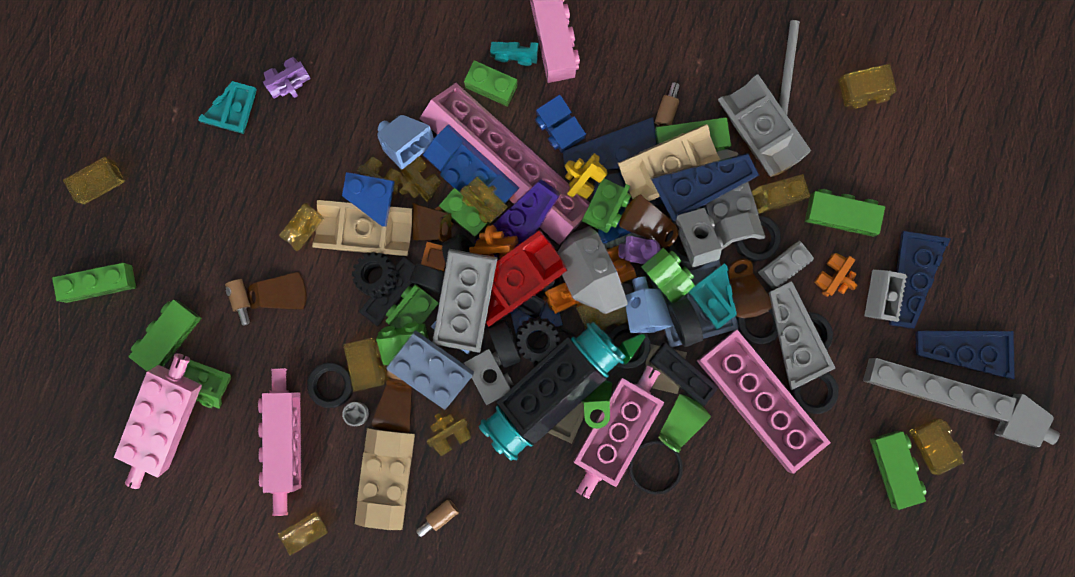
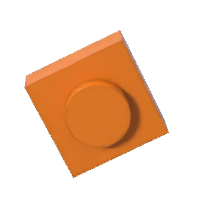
(433, 256)

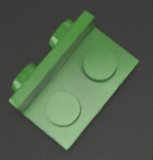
(605, 205)
(413, 308)
(212, 381)

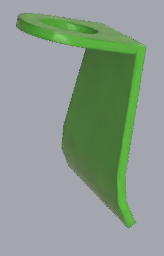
(599, 400)
(683, 422)

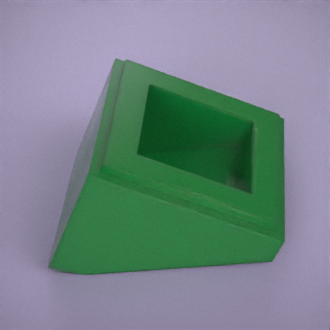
(630, 347)

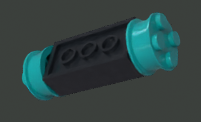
(551, 391)

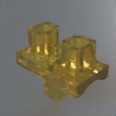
(372, 168)
(425, 187)
(483, 199)
(301, 226)
(439, 441)
(303, 533)

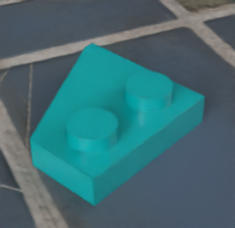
(513, 51)
(231, 108)
(715, 297)

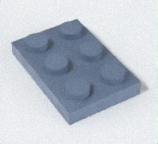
(430, 370)

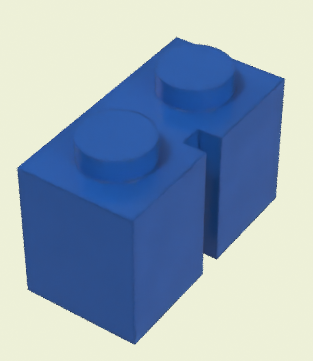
(559, 124)

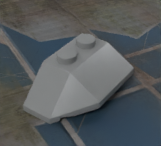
(591, 272)

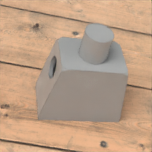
(1028, 424)

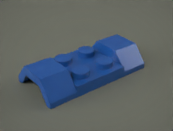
(462, 163)

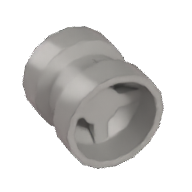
(355, 413)

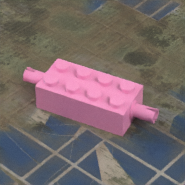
(157, 420)
(280, 442)
(611, 448)

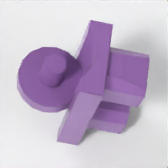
(287, 80)
(638, 249)

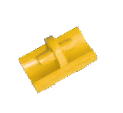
(579, 184)

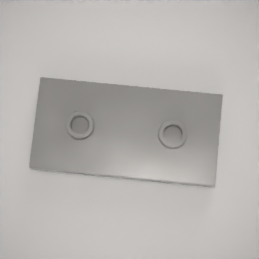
(464, 300)

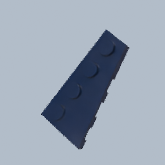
(615, 146)
(699, 185)
(918, 259)
(976, 350)

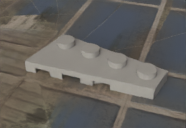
(799, 340)

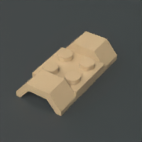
(667, 157)
(354, 231)
(384, 479)

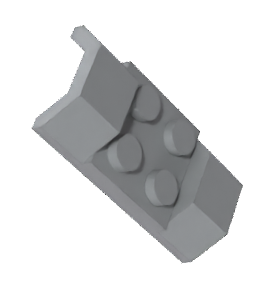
(765, 127)
(735, 212)

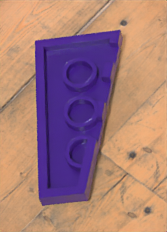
(527, 213)

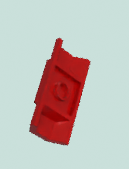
(523, 275)

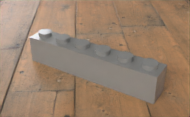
(939, 390)

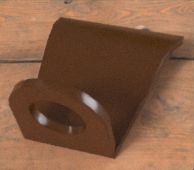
(648, 221)
(430, 223)
(747, 291)
(279, 293)
(394, 407)

